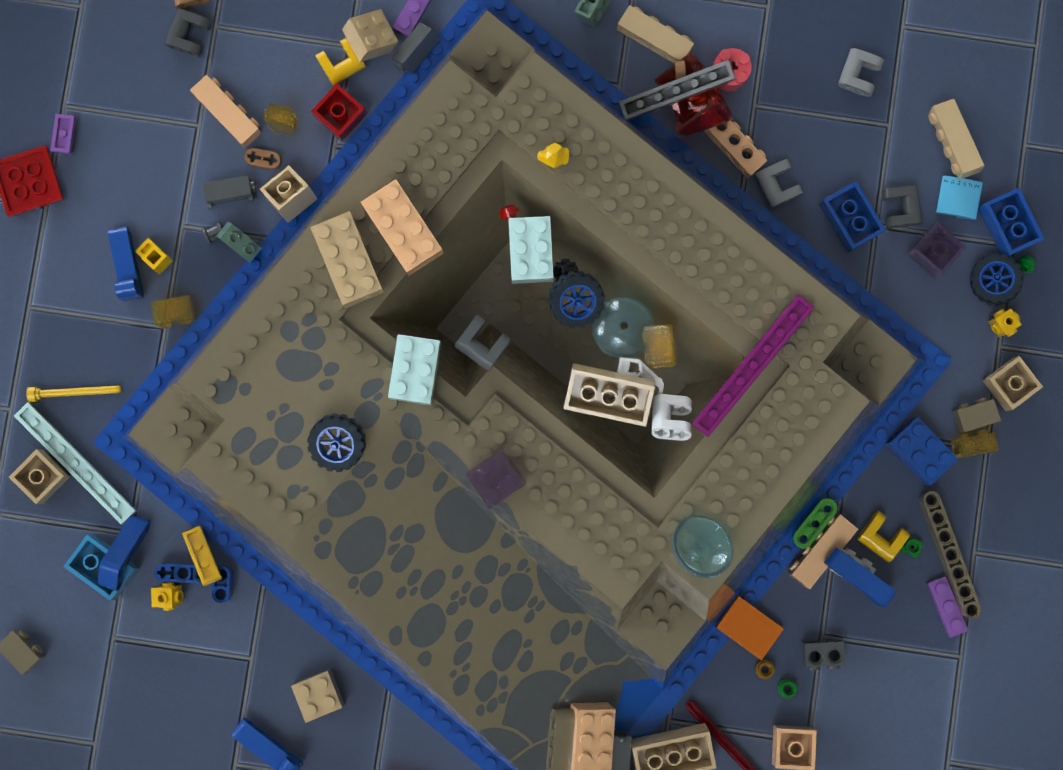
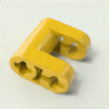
(343, 69)
(878, 544)

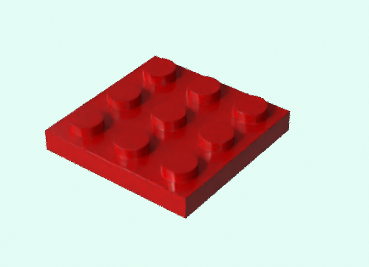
(28, 181)

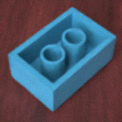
(86, 563)

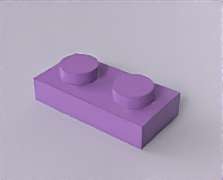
(63, 134)

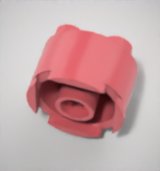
(741, 65)

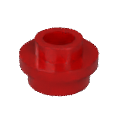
(508, 212)

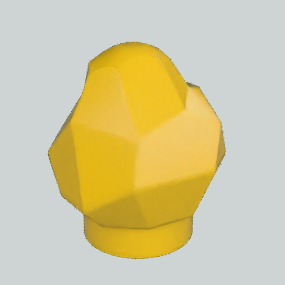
(554, 155)

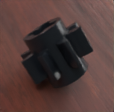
(564, 267)

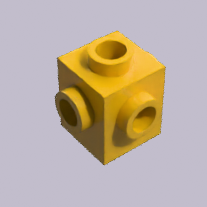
(999, 324)
(167, 596)

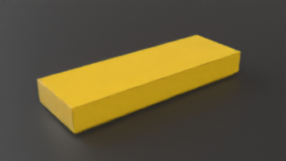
(202, 555)

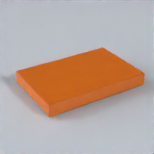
(749, 627)

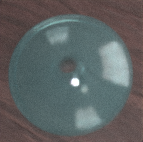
(611, 337)
(709, 540)

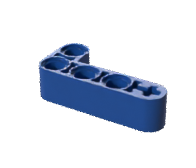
(126, 266)
(121, 552)
(193, 577)
(860, 577)
(265, 746)

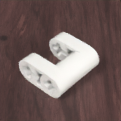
(662, 408)

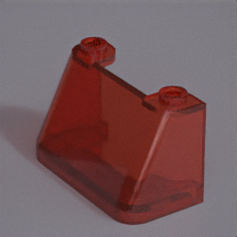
(699, 111)

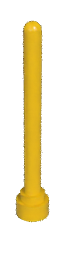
(35, 394)

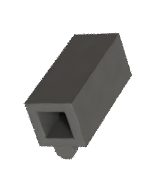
(415, 48)
(229, 190)
(621, 750)

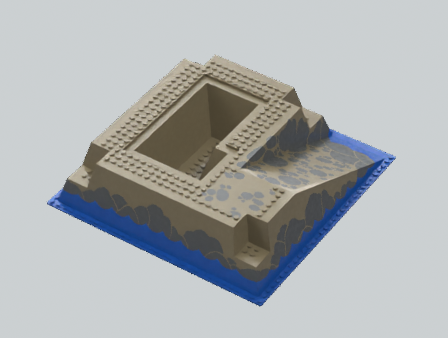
(575, 574)

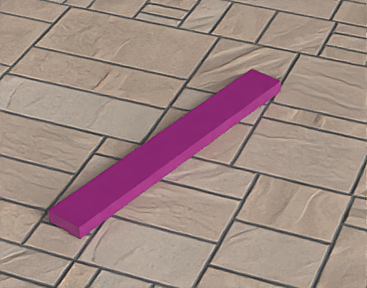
(752, 365)

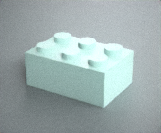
(530, 249)
(414, 369)

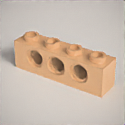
(747, 167)

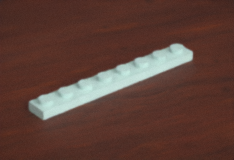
(75, 463)

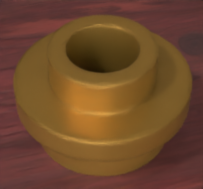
(771, 669)

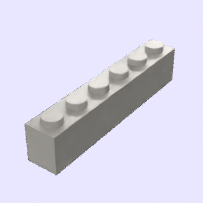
(678, 90)

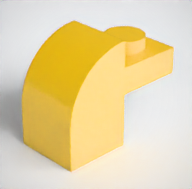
(154, 256)

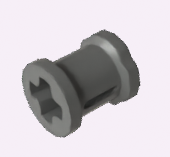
(210, 233)

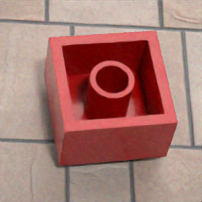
(339, 112)

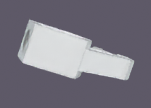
(644, 371)

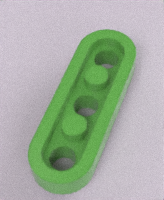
(818, 515)

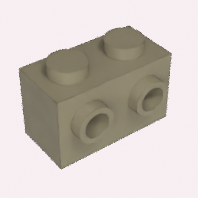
(976, 415)
(21, 651)

